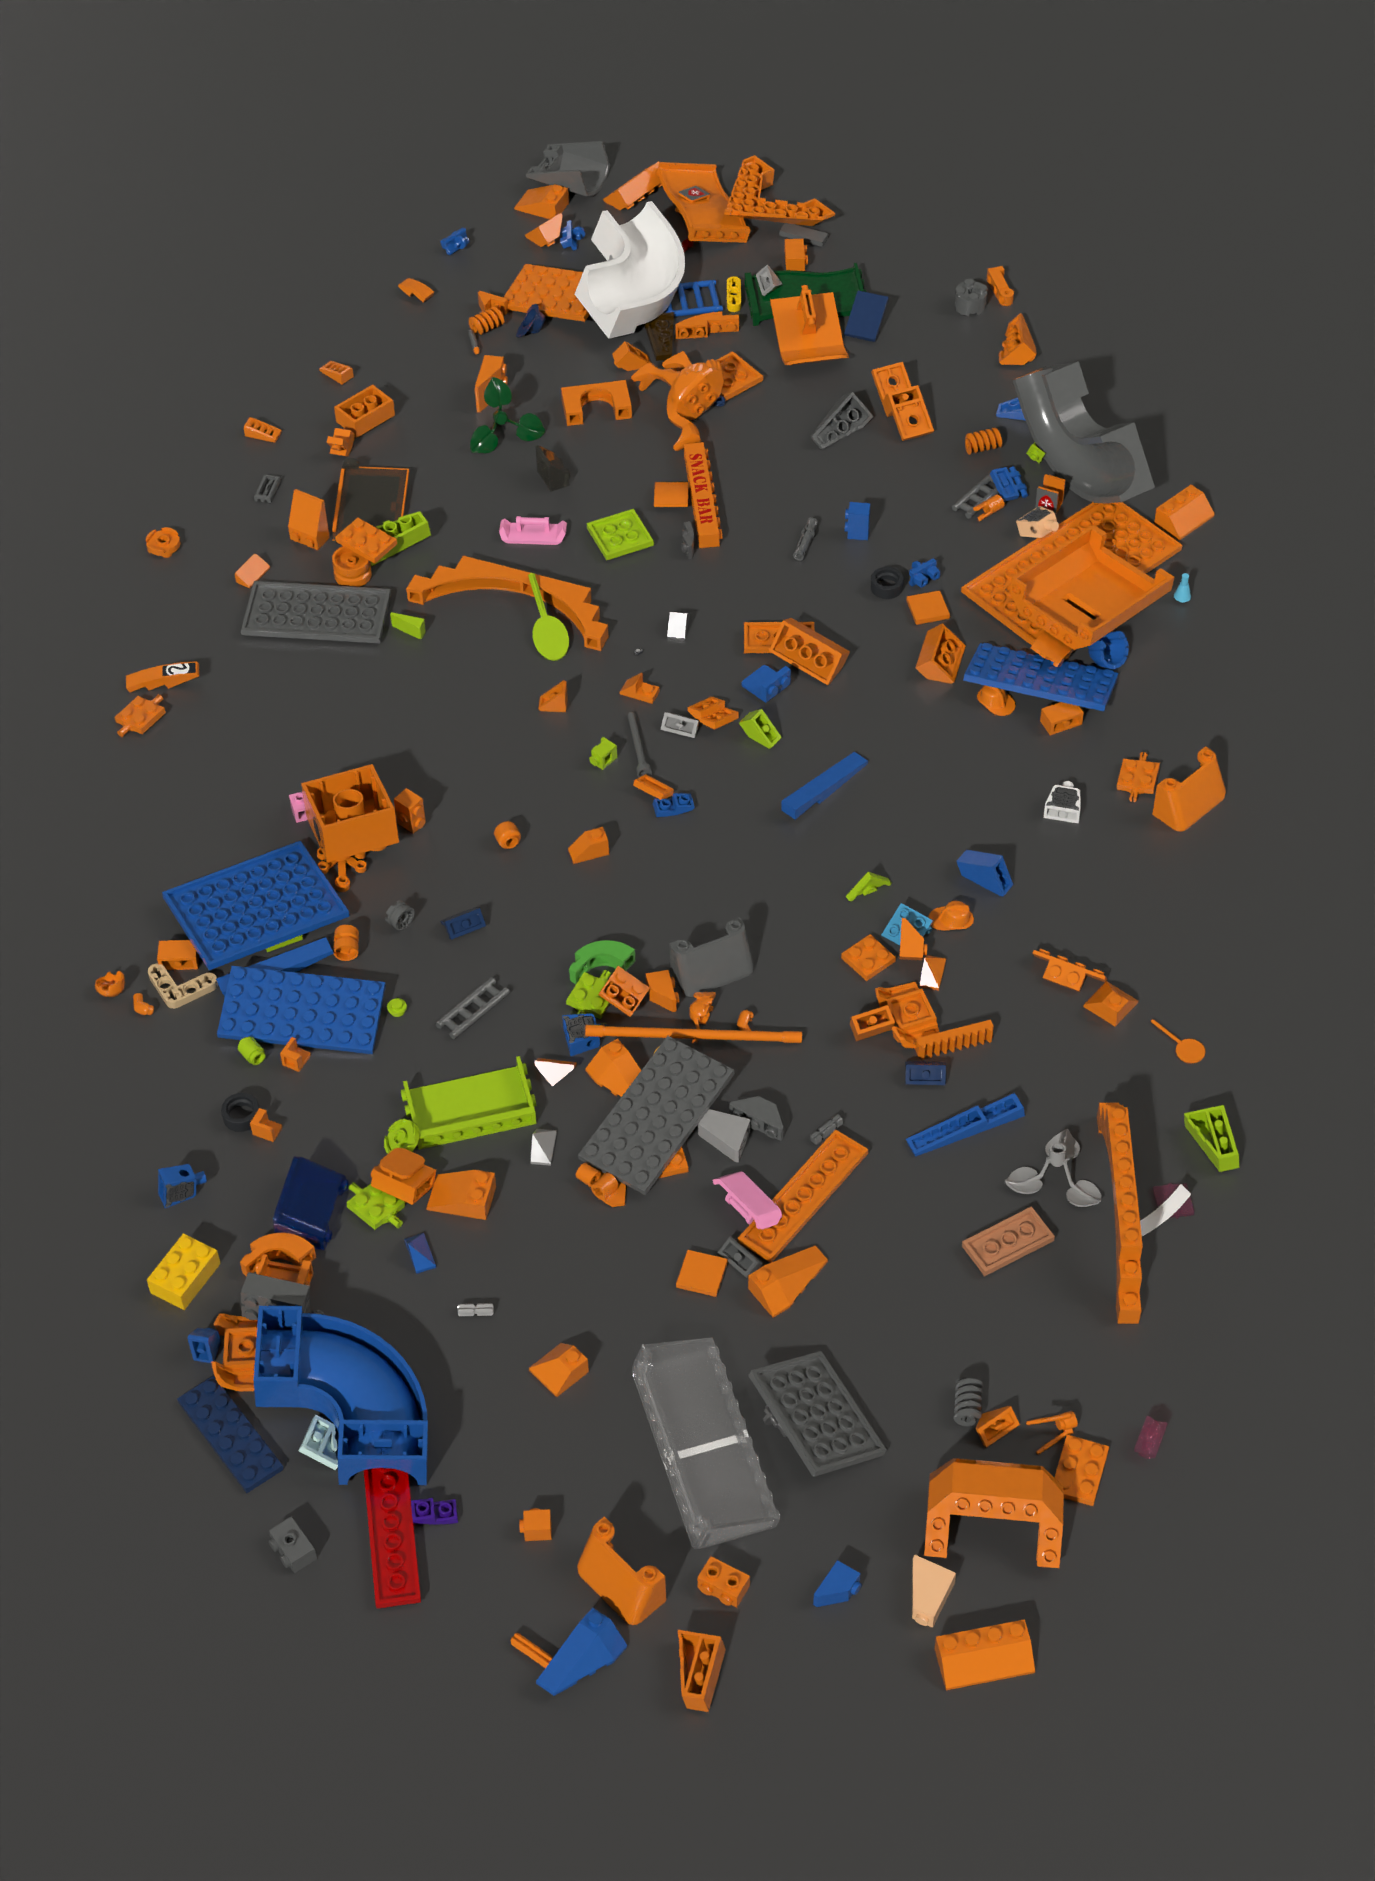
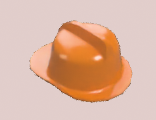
(996, 700)
(952, 916)

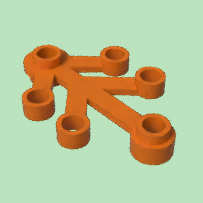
(342, 882)

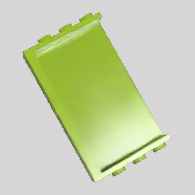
(471, 1106)

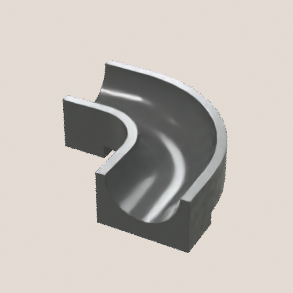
(1093, 459)

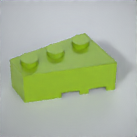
(1214, 1136)

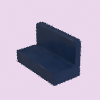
(464, 922)
(925, 1073)

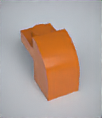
(341, 442)

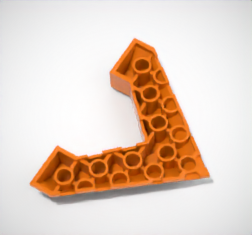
(746, 199)

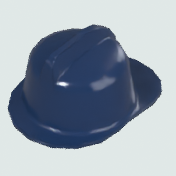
(532, 322)

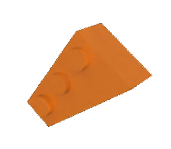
(700, 1667)

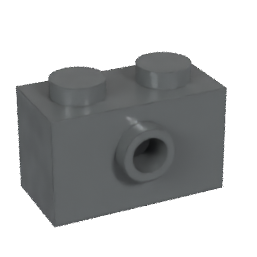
(292, 1545)

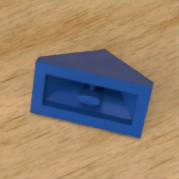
(420, 1253)

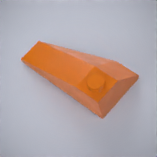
(1019, 345)
(613, 1068)
(783, 1280)

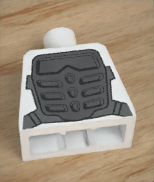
(1063, 803)

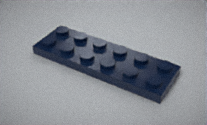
(230, 1434)

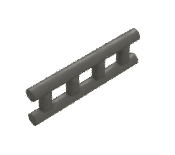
(961, 503)
(472, 1018)

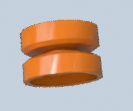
(350, 568)

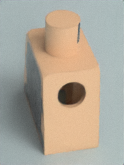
(1037, 523)

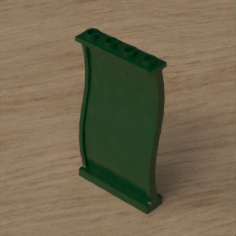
(842, 283)

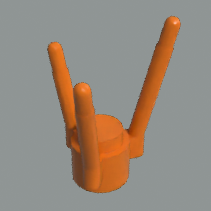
(1064, 1421)

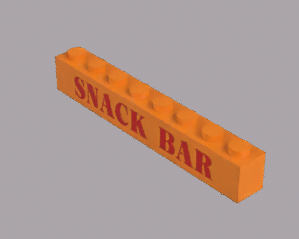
(701, 495)

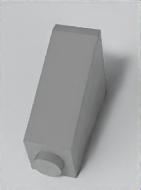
(725, 1132)

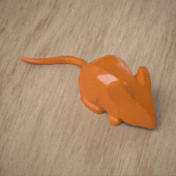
(700, 1008)

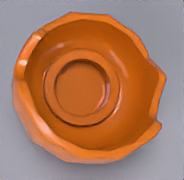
(110, 984)

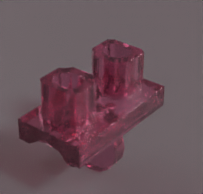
(1150, 1438)

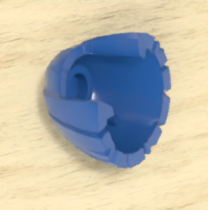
(1110, 650)

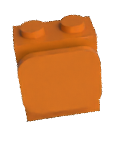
(403, 1175)

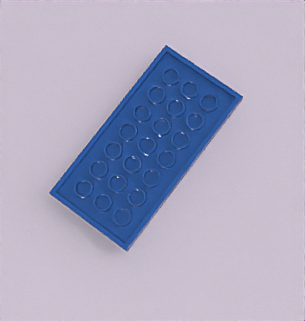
(1040, 678)
(308, 1007)

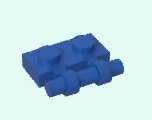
(1004, 483)

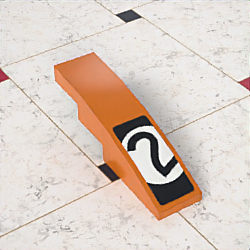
(167, 675)

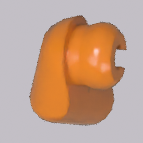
(140, 1006)

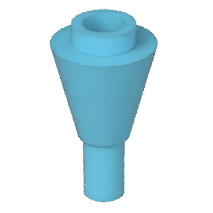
(1183, 593)

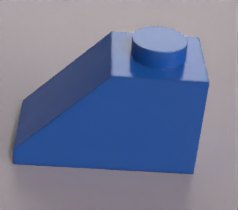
(204, 1344)
(837, 1586)

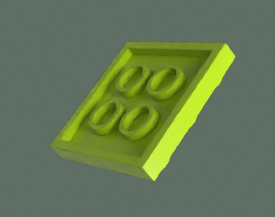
(620, 534)

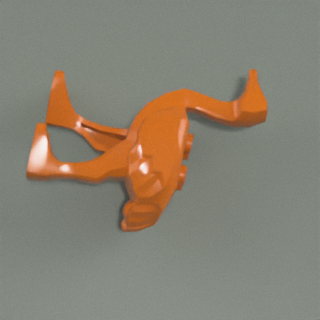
(691, 392)

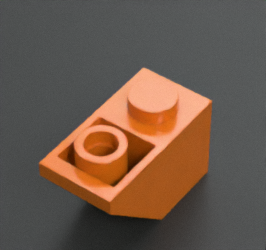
(662, 990)

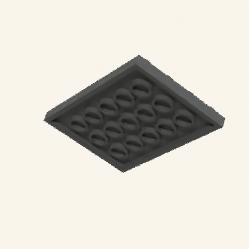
(817, 1413)

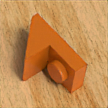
(488, 300)
(639, 690)

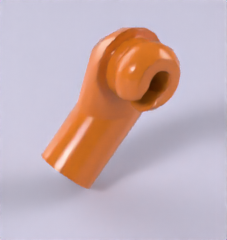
(744, 1017)

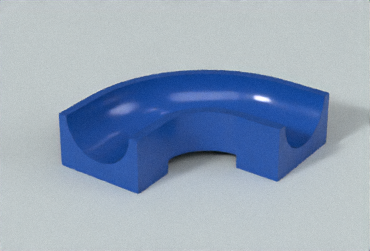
(350, 1380)

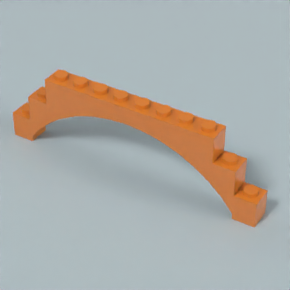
(478, 574)
(1115, 1127)

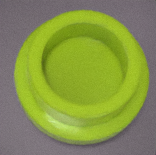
(397, 1007)

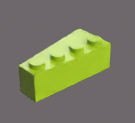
(407, 531)

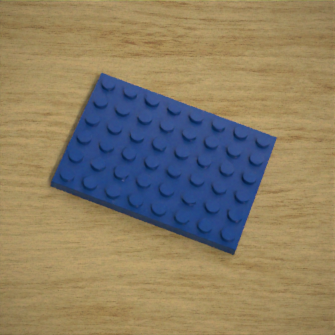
(255, 905)

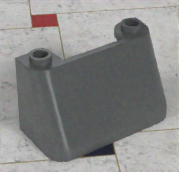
(712, 963)

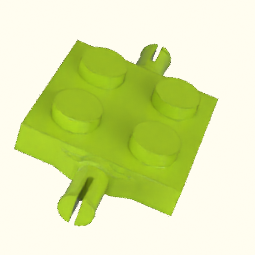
(585, 995)
(375, 1206)

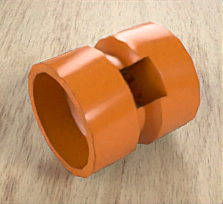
(346, 942)

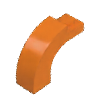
(278, 1246)

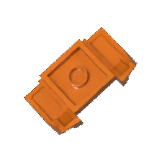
(910, 1012)
(239, 1352)

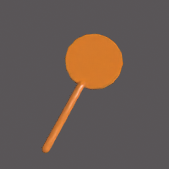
(1188, 1049)

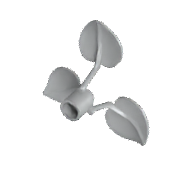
(1059, 1149)

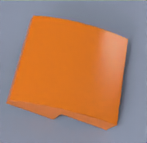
(671, 494)
(713, 712)

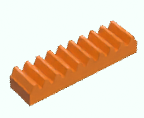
(954, 1038)

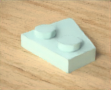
(321, 1442)

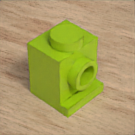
(603, 753)

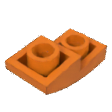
(417, 288)

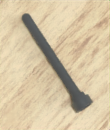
(643, 767)

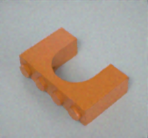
(613, 392)

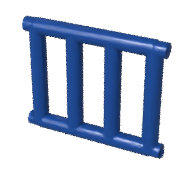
(701, 309)

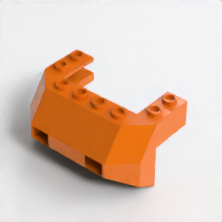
(995, 1492)

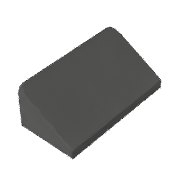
(740, 1257)

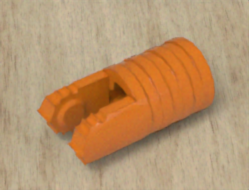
(989, 506)

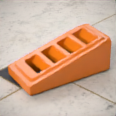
(340, 372)
(255, 429)

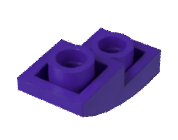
(430, 1512)

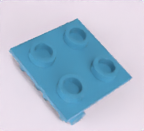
(917, 920)

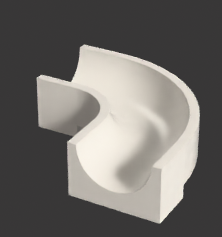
(639, 273)

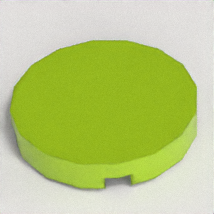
(402, 1135)

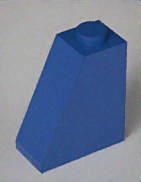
(986, 870)

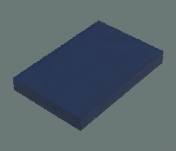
(866, 316)

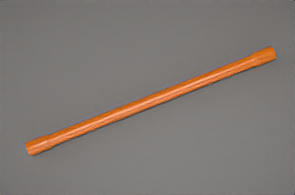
(785, 1036)

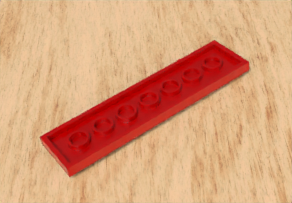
(391, 1537)

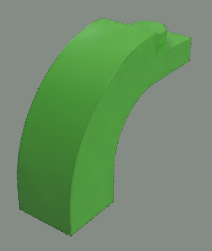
(601, 954)

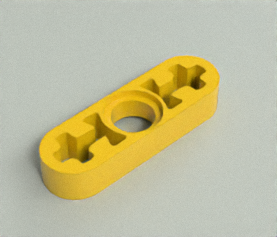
(734, 298)

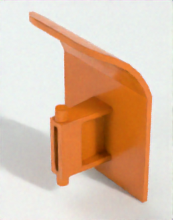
(808, 328)

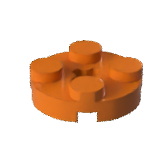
(166, 548)

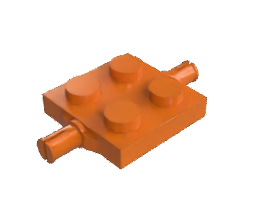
(140, 715)
(1138, 776)

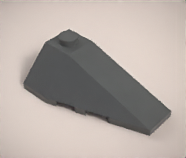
(843, 419)

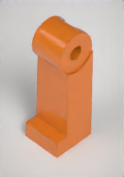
(996, 280)

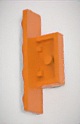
(1065, 973)

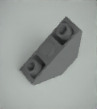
(762, 1115)

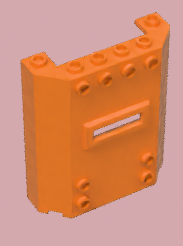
(1091, 579)

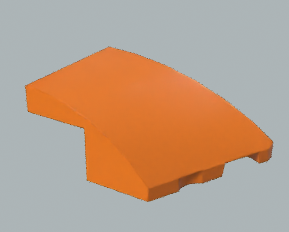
(1051, 648)

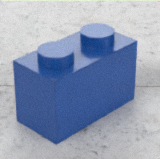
(858, 520)

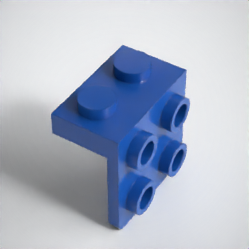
(766, 682)

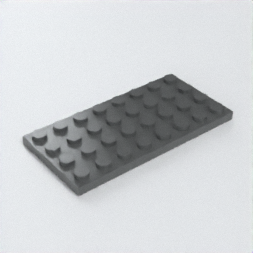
(316, 612)
(656, 1115)

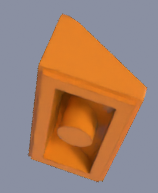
(251, 571)

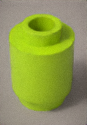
(251, 1050)

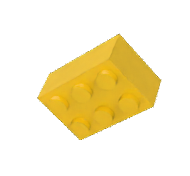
(183, 1271)

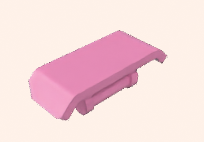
(532, 531)
(749, 1200)

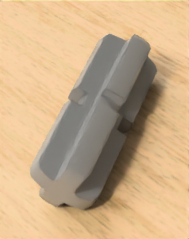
(480, 1309)

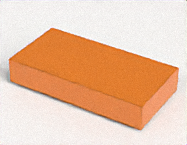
(653, 787)

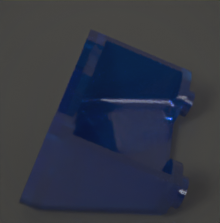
(309, 1201)

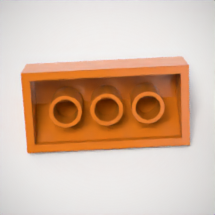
(635, 189)
(809, 650)
(985, 1654)

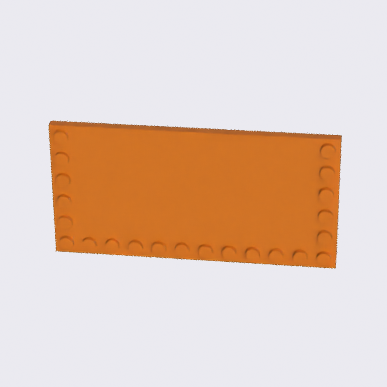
(1127, 536)

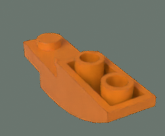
(706, 323)

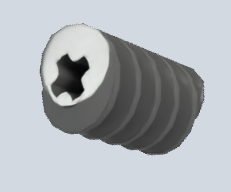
(967, 1401)

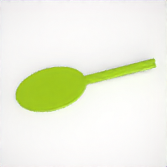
(548, 632)

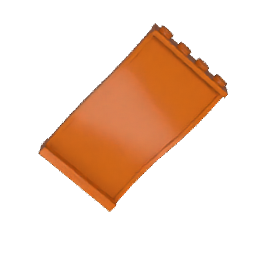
(706, 216)

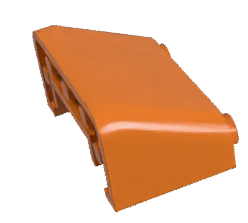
(1186, 802)
(627, 1592)

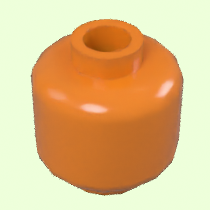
(507, 835)

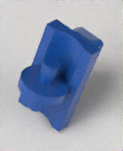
(571, 235)
(455, 241)
(922, 571)

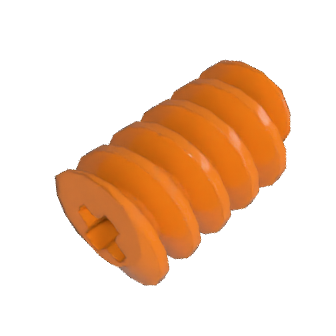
(486, 319)
(983, 438)

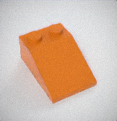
(544, 201)
(491, 367)
(308, 520)
(463, 1193)

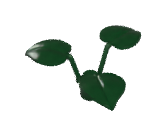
(495, 395)

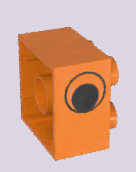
(350, 813)

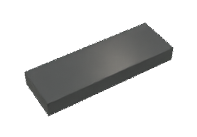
(808, 235)

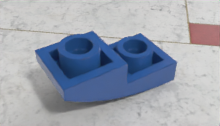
(677, 805)

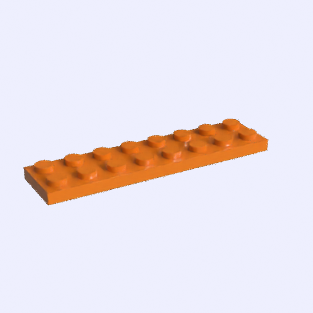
(805, 1194)

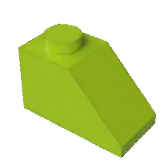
(760, 728)

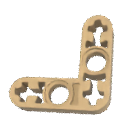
(179, 992)

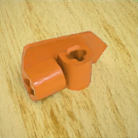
(603, 1185)

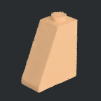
(929, 1590)

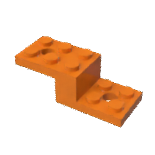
(902, 401)

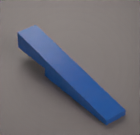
(822, 786)
(290, 961)
(967, 1124)

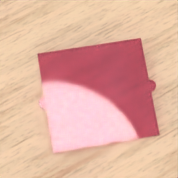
(1162, 1193)

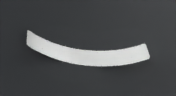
(1165, 1210)

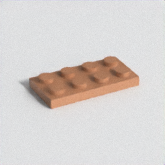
(1008, 1241)

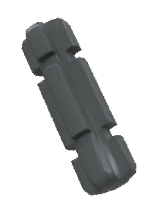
(826, 1129)

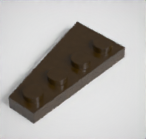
(661, 335)

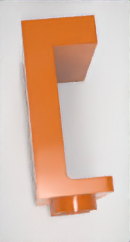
(288, 1272)

